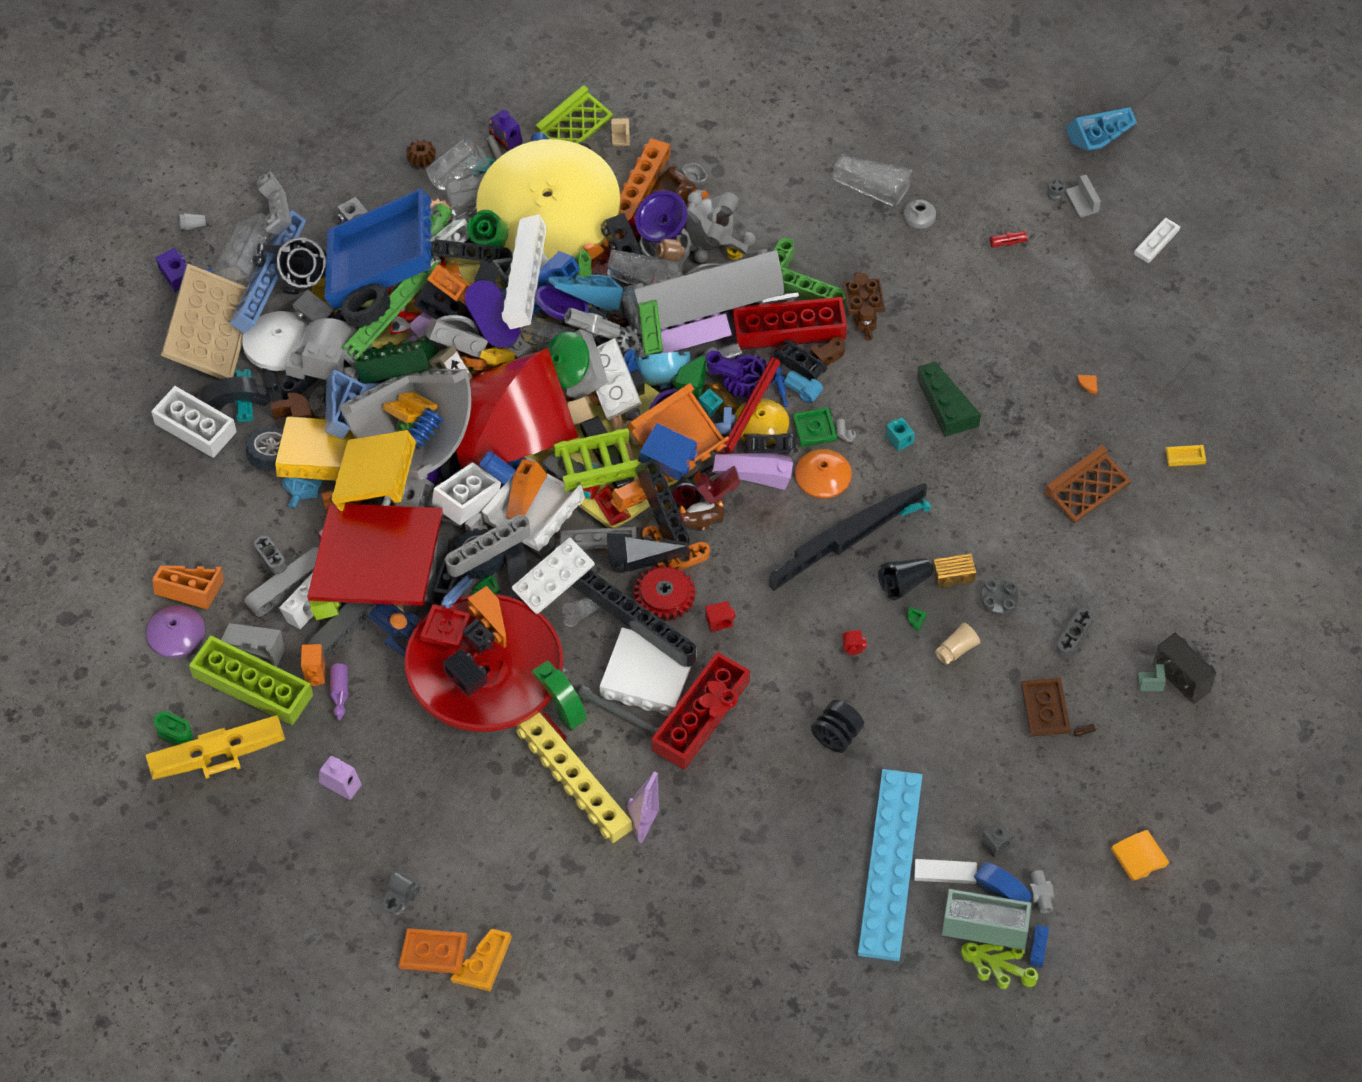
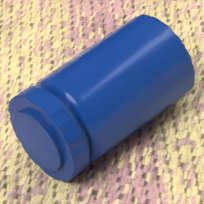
(497, 467)

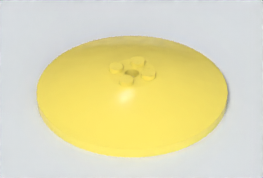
(580, 186)

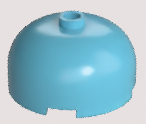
(661, 368)

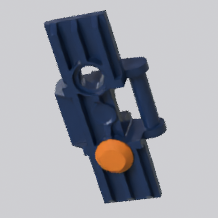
(394, 623)

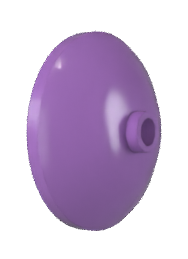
(177, 639)

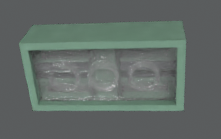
(986, 919)

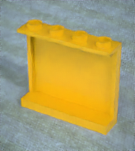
(309, 450)
(374, 468)

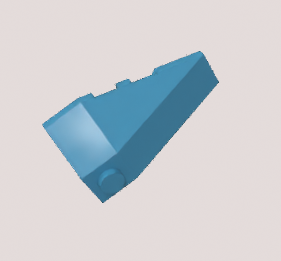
(1099, 129)
(596, 289)

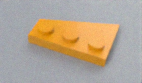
(484, 964)

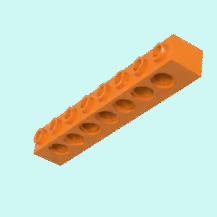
(642, 178)

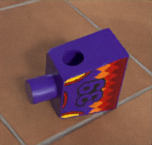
(505, 130)

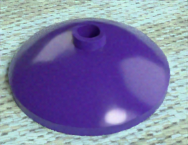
(657, 209)
(557, 302)

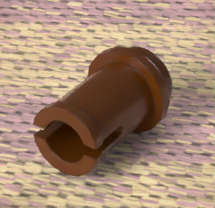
(623, 322)

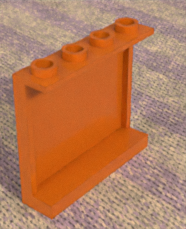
(685, 416)

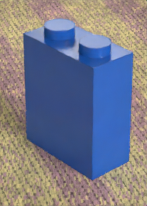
(670, 451)

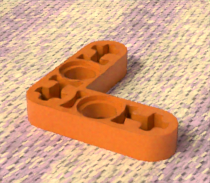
(699, 557)

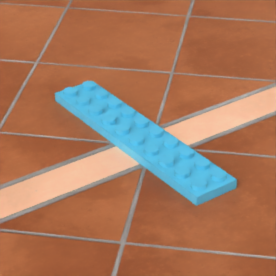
(890, 865)

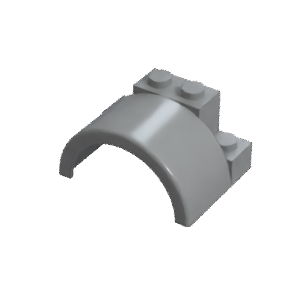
(322, 351)

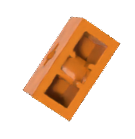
(313, 664)

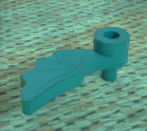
(914, 507)

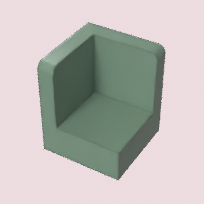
(1152, 680)

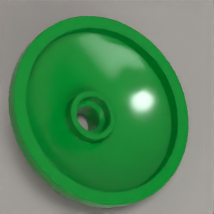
(569, 358)

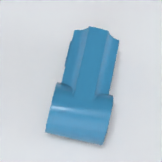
(807, 389)

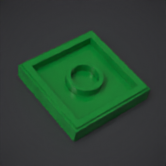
(814, 427)

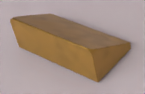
(721, 391)

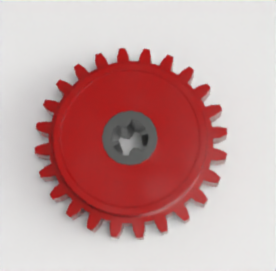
(665, 592)

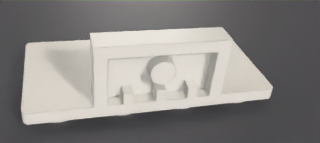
(553, 576)

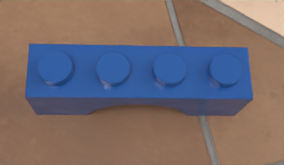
(559, 265)

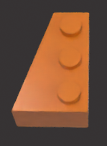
(188, 586)

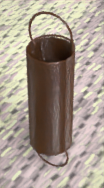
(1084, 730)

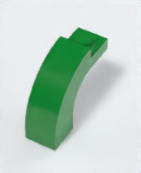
(563, 694)

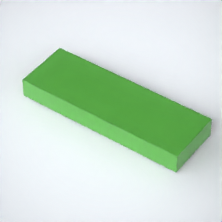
(650, 327)

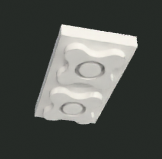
(620, 392)

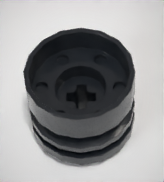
(837, 726)

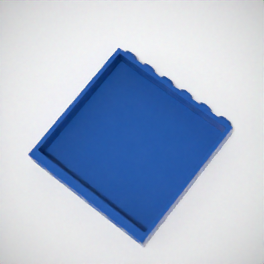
(379, 247)

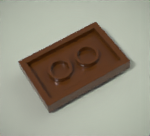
(1045, 707)

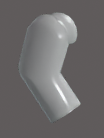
(846, 435)

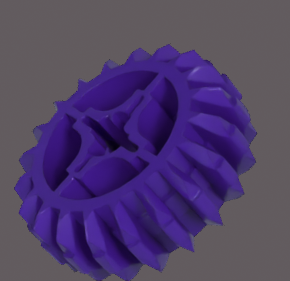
(748, 377)

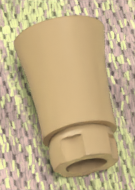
(957, 644)

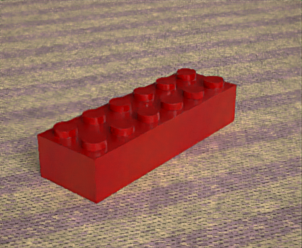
(793, 321)
(689, 722)

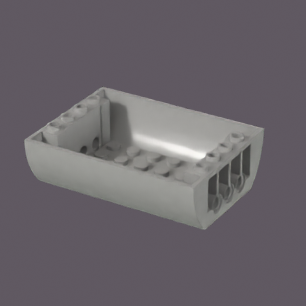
(708, 291)

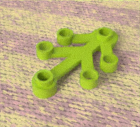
(976, 953)

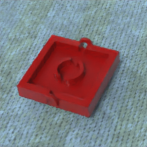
(445, 626)

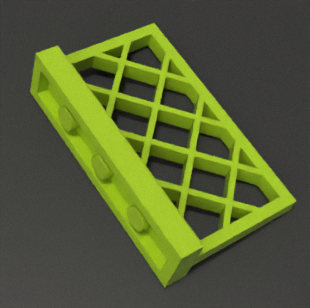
(565, 109)

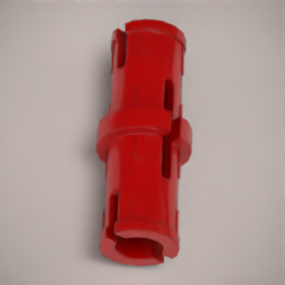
(1008, 239)

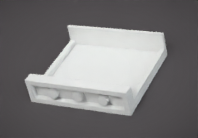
(545, 514)
(643, 675)

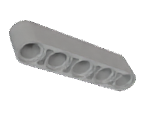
(481, 552)
(282, 584)

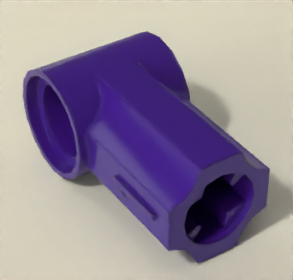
(724, 365)

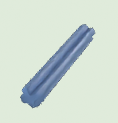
(456, 592)

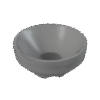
(919, 219)

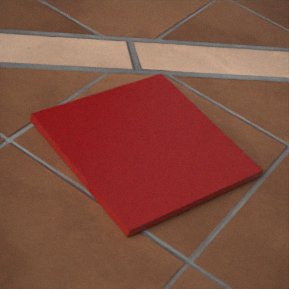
(375, 554)

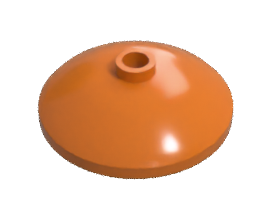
(821, 481)

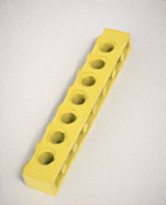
(612, 829)

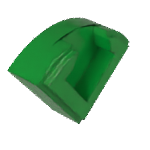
(916, 618)

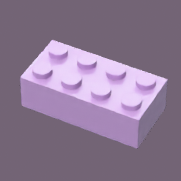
(695, 333)

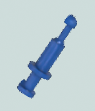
(779, 380)

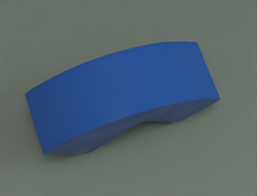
(998, 881)

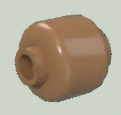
(670, 250)

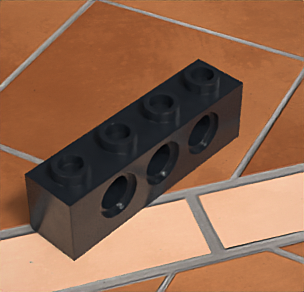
(620, 225)
(439, 304)

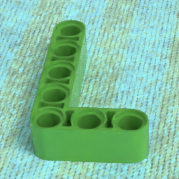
(805, 286)

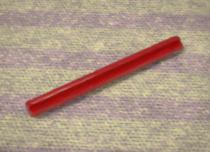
(751, 404)

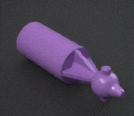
(339, 687)

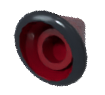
(685, 493)

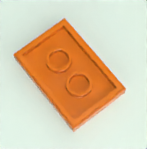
(433, 951)

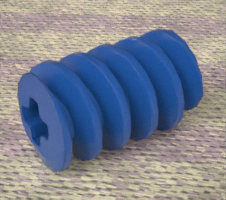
(425, 426)

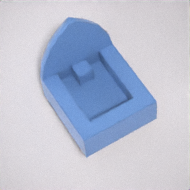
(729, 420)

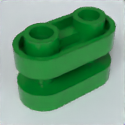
(172, 728)

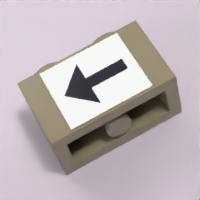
(448, 359)

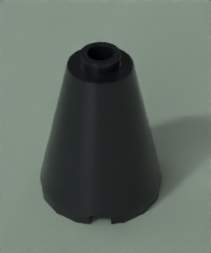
(903, 576)

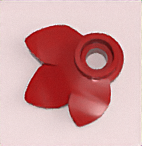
(716, 698)

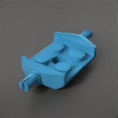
(301, 489)

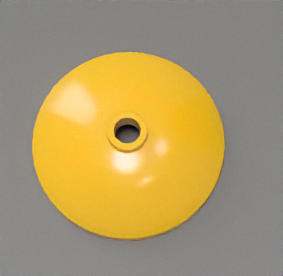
(774, 420)

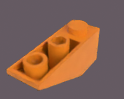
(525, 486)
(487, 610)

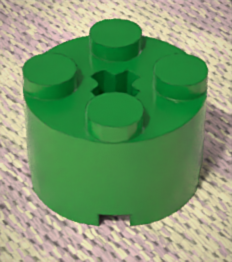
(487, 229)

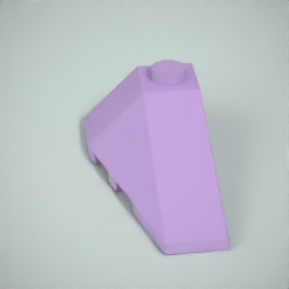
(760, 468)
(644, 807)

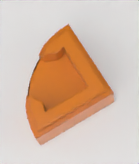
(593, 250)
(1088, 383)

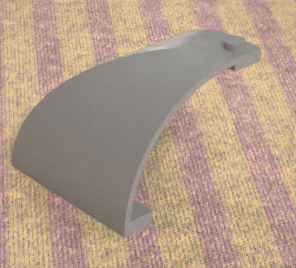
(445, 387)

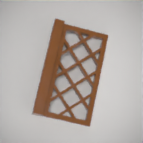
(1075, 473)

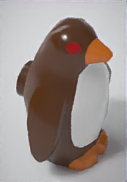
(702, 514)

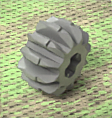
(630, 335)

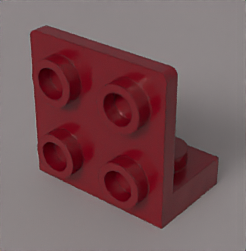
(715, 490)

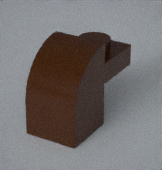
(295, 406)

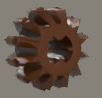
(421, 153)

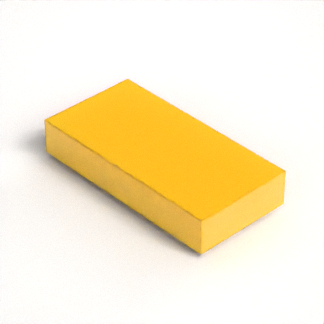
(1185, 455)

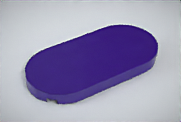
(486, 307)

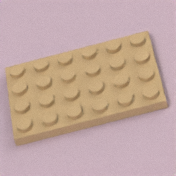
(200, 324)

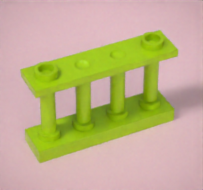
(599, 476)

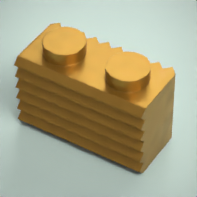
(954, 570)

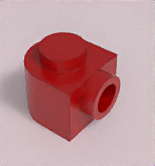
(853, 642)

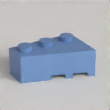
(339, 390)

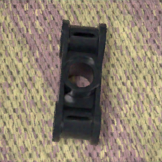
(790, 354)
(759, 441)

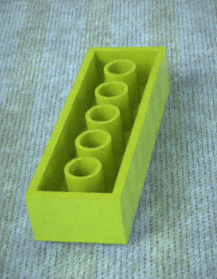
(251, 680)

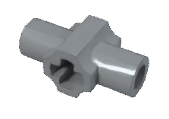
(1041, 891)

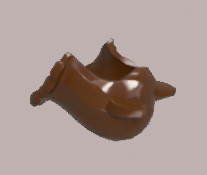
(675, 182)

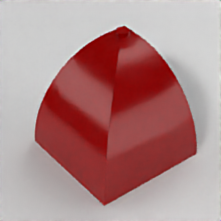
(516, 411)

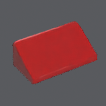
(603, 499)

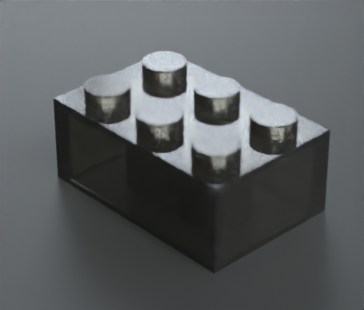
(1185, 668)

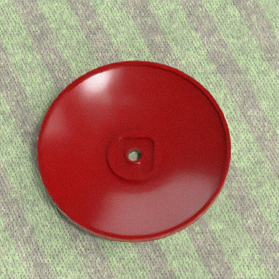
(511, 689)

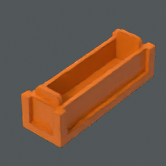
(629, 495)

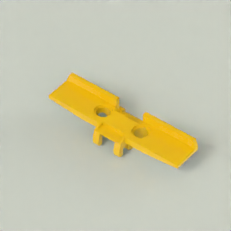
(179, 760)

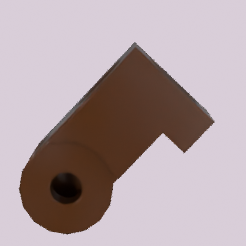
(830, 352)

